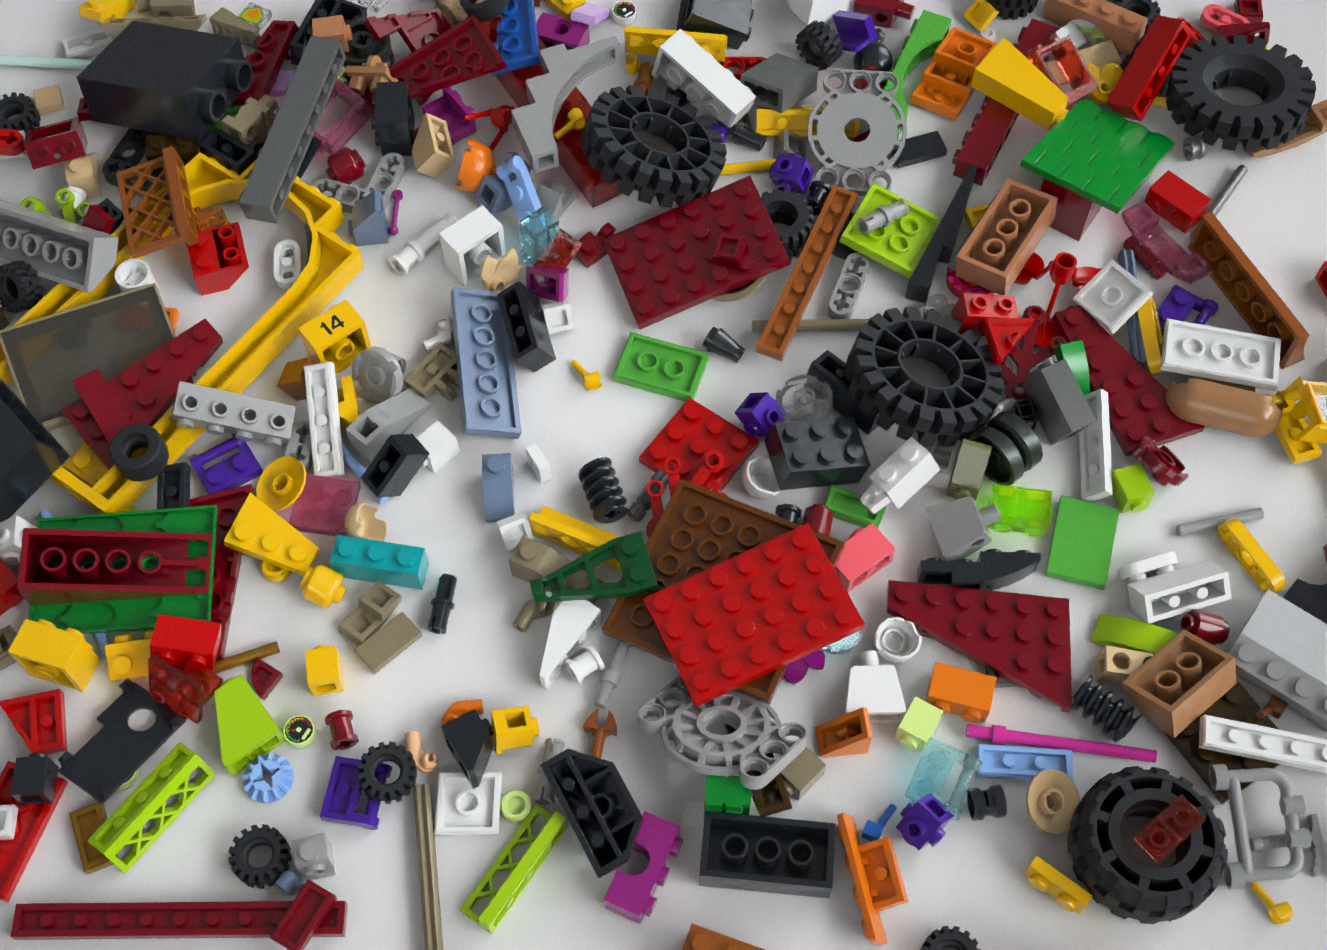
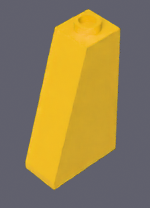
(1020, 86)

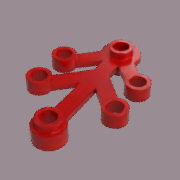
(673, 480)

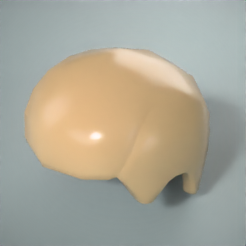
(363, 524)

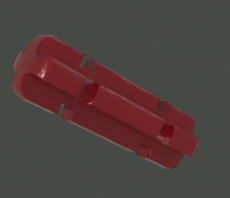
(1145, 257)

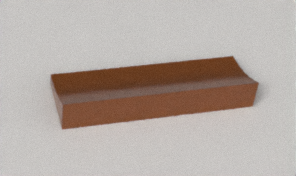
(1248, 289)

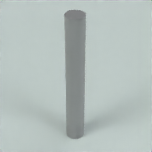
(1214, 522)

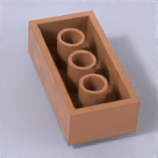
(1006, 237)

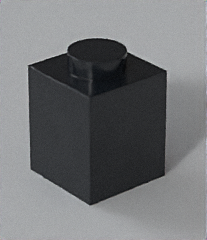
(34, 779)

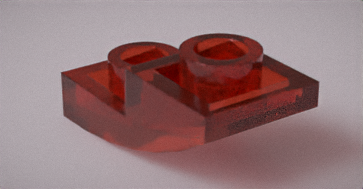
(1169, 828)

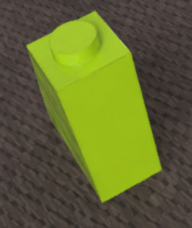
(243, 725)

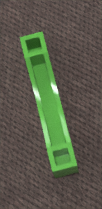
(925, 39)

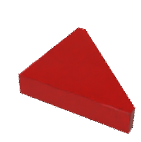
(1004, 334)

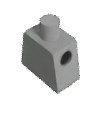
(962, 526)

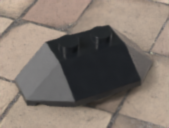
(596, 807)

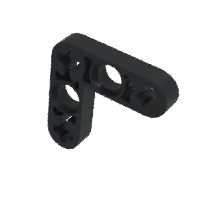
(118, 162)

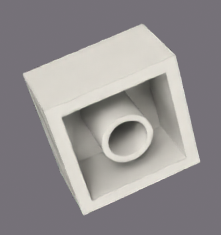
(469, 242)

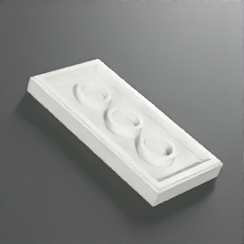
(1221, 354)

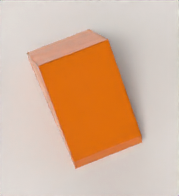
(845, 735)

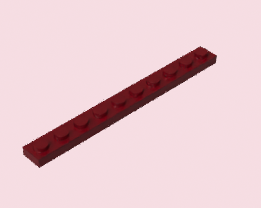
(161, 920)

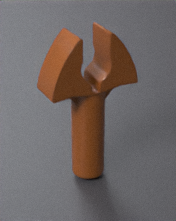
(599, 735)

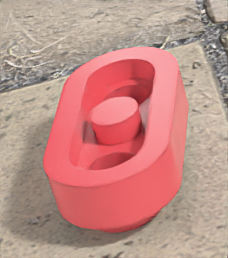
(1216, 15)

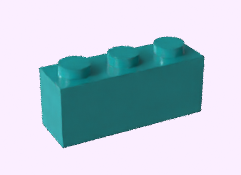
(380, 561)

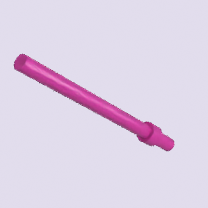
(999, 735)

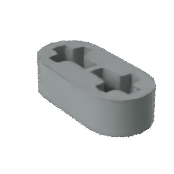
(296, 445)

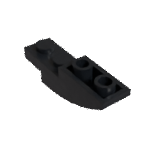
(990, 572)

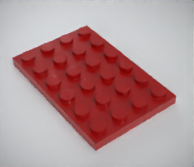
(753, 614)

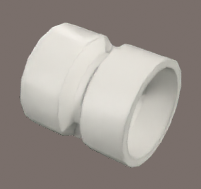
(134, 274)

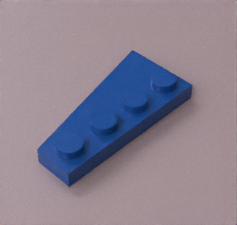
(518, 36)

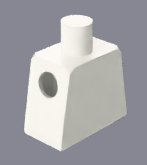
(875, 689)

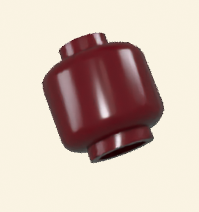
(345, 166)

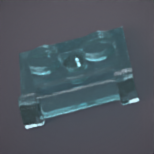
(934, 771)

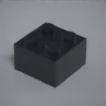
(393, 118)

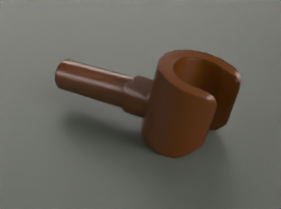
(1274, 707)

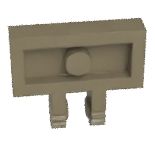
(433, 371)

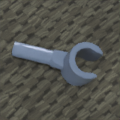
(288, 881)

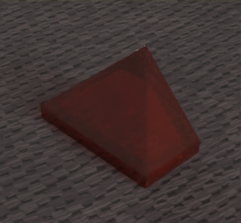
(559, 251)

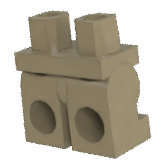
(252, 122)

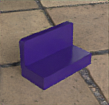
(854, 30)

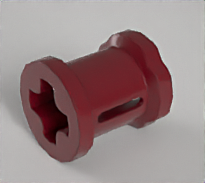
(341, 730)

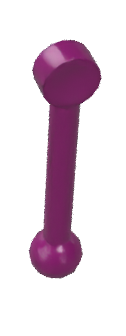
(397, 196)

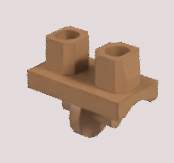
(368, 75)

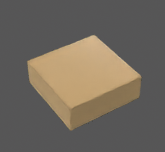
(48, 99)

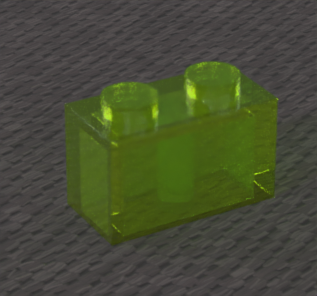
(1021, 509)

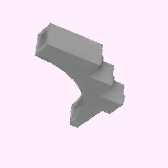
(546, 93)

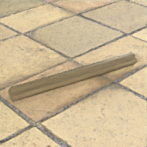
(427, 868)

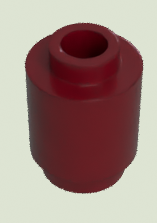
(819, 518)
(1206, 626)

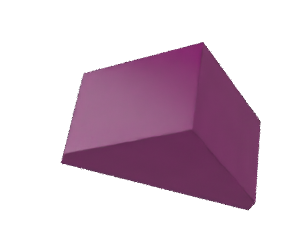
(548, 282)

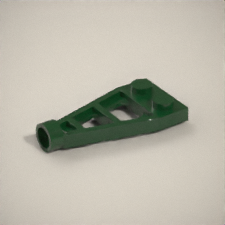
(634, 563)

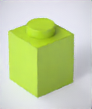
(1132, 488)

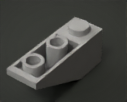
(387, 418)

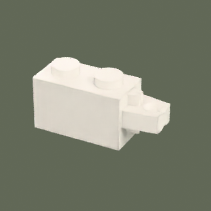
(900, 477)

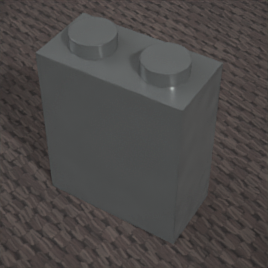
(780, 82)
(1060, 400)

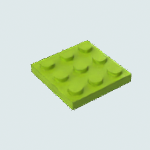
(897, 245)

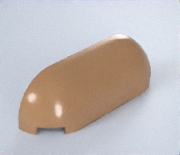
(1223, 407)

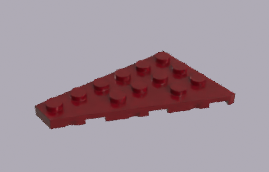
(1009, 632)

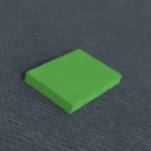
(661, 367)
(1082, 542)

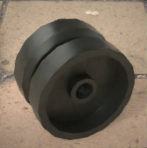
(365, 45)
(1013, 447)

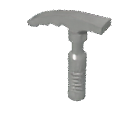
(1278, 841)

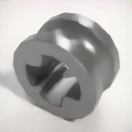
(1193, 148)

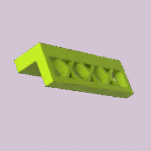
(149, 802)
(521, 871)

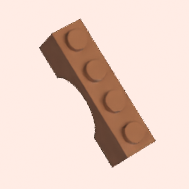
(1114, 21)

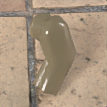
(530, 612)

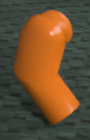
(462, 707)

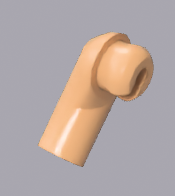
(424, 761)

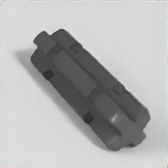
(643, 503)

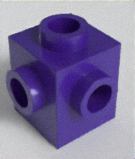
(791, 173)
(758, 414)
(924, 822)

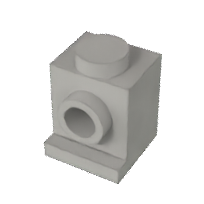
(314, 857)

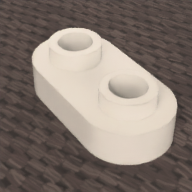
(287, 266)
(1138, 570)

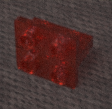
(181, 687)

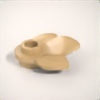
(500, 273)

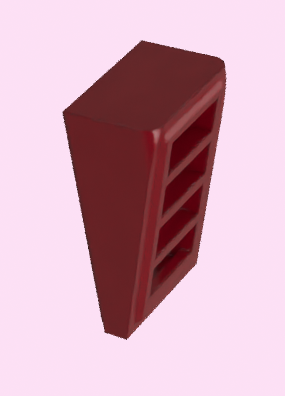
(1247, 29)

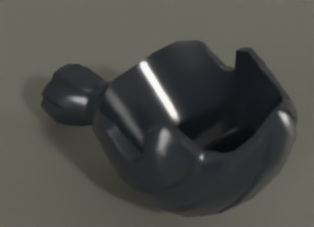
(874, 54)

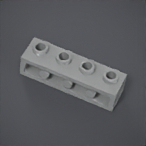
(232, 413)

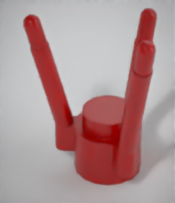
(500, 118)

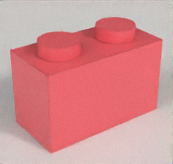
(863, 556)

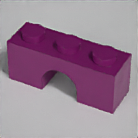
(633, 894)

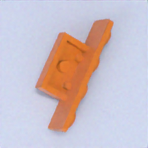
(875, 877)

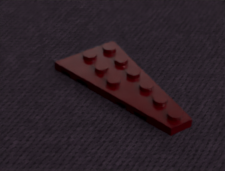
(447, 60)
(149, 384)
(1134, 395)
(227, 560)

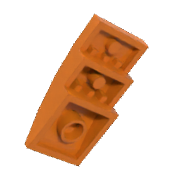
(949, 77)

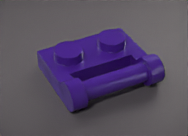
(1179, 305)
(230, 472)
(345, 792)

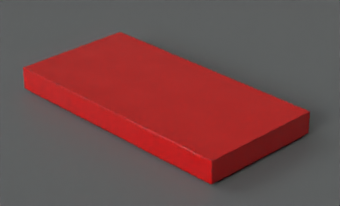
(29, 828)

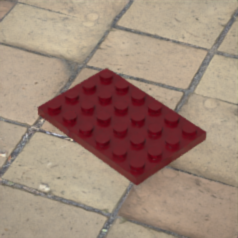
(669, 259)

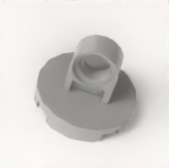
(378, 373)

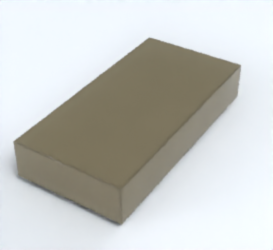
(388, 642)

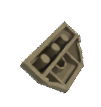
(114, 27)

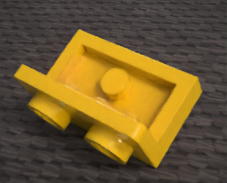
(128, 656)

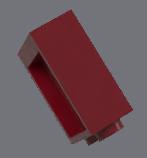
(60, 137)

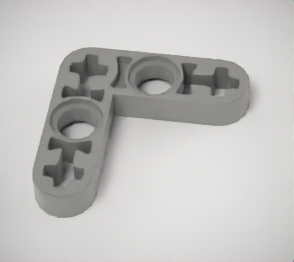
(381, 174)

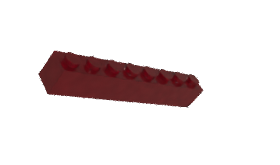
(996, 120)

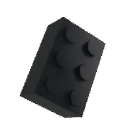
(816, 453)

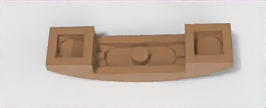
(1314, 126)

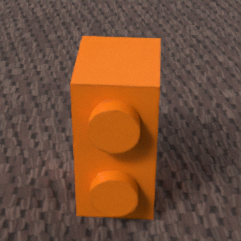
(961, 692)

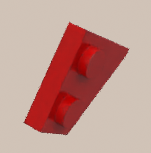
(39, 720)

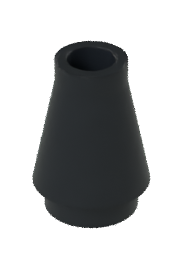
(723, 344)

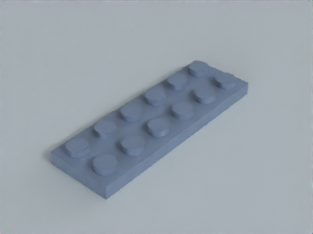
(484, 365)

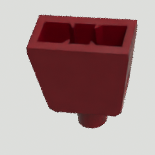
(884, 11)

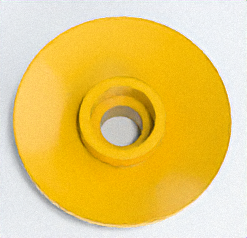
(281, 483)

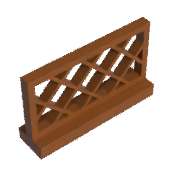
(176, 197)

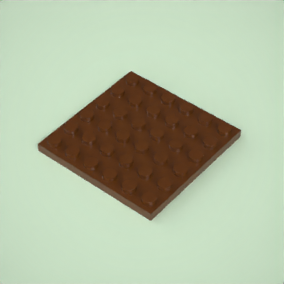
(692, 536)

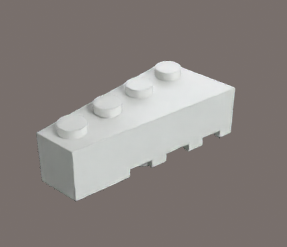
(702, 79)

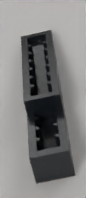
(942, 242)

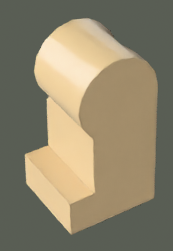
(1118, 663)

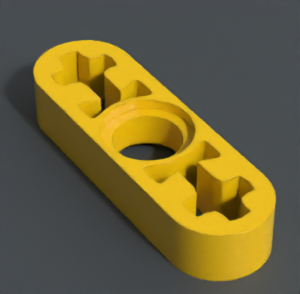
(1151, 335)
(1251, 555)

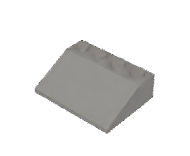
(1285, 656)

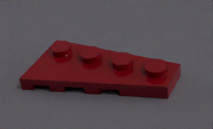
(268, 58)

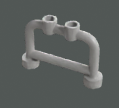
(1290, 806)

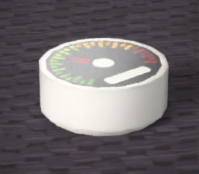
(624, 12)

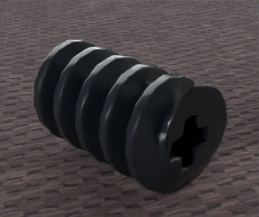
(603, 490)
(1104, 709)

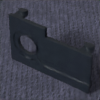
(117, 749)

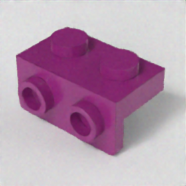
(452, 110)

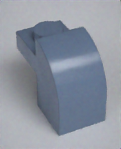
(493, 192)

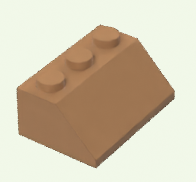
(1181, 682)

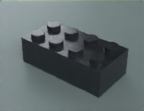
(767, 854)

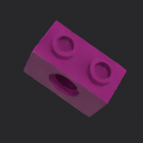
(558, 30)

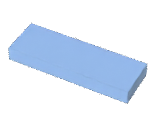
(1021, 762)

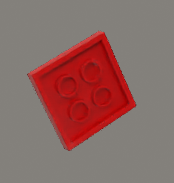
(693, 433)

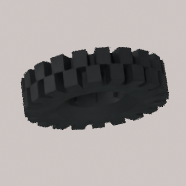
(1276, 79)
(624, 157)
(932, 412)

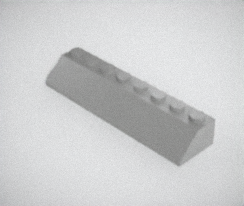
(56, 247)

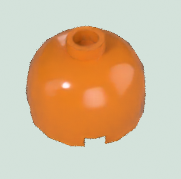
(475, 164)

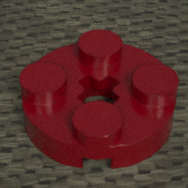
(1161, 461)

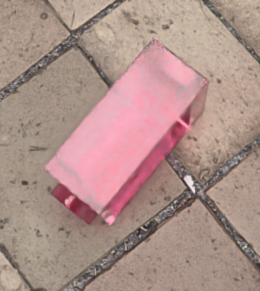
(350, 122)

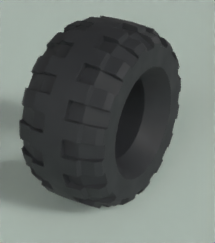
(1119, 878)

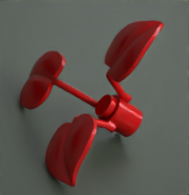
(1061, 272)

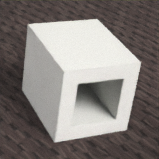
(440, 444)

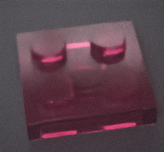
(324, 505)

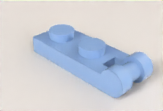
(519, 186)

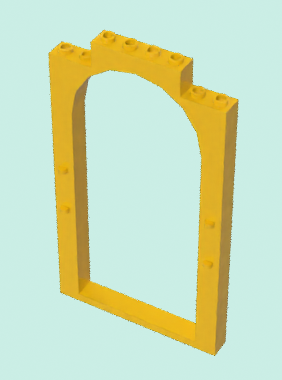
(327, 273)

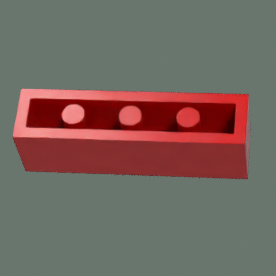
(1149, 67)

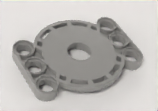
(853, 104)
(732, 754)

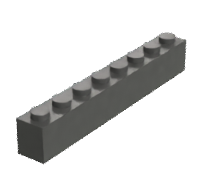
(292, 130)

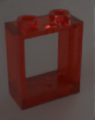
(1071, 65)

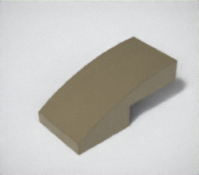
(370, 615)

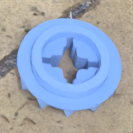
(281, 781)

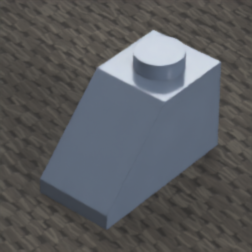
(369, 221)
(498, 486)

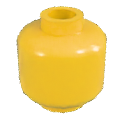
(322, 586)

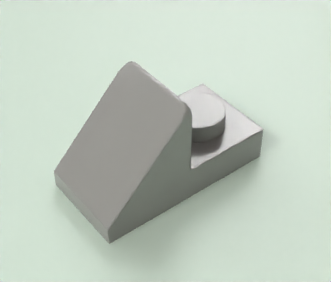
(556, 197)

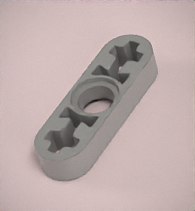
(847, 276)

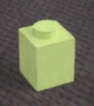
(918, 725)

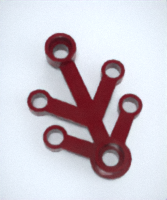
(1026, 359)

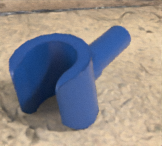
(872, 830)

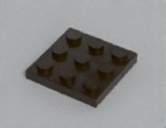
(1235, 706)

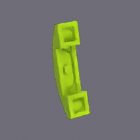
(1130, 634)

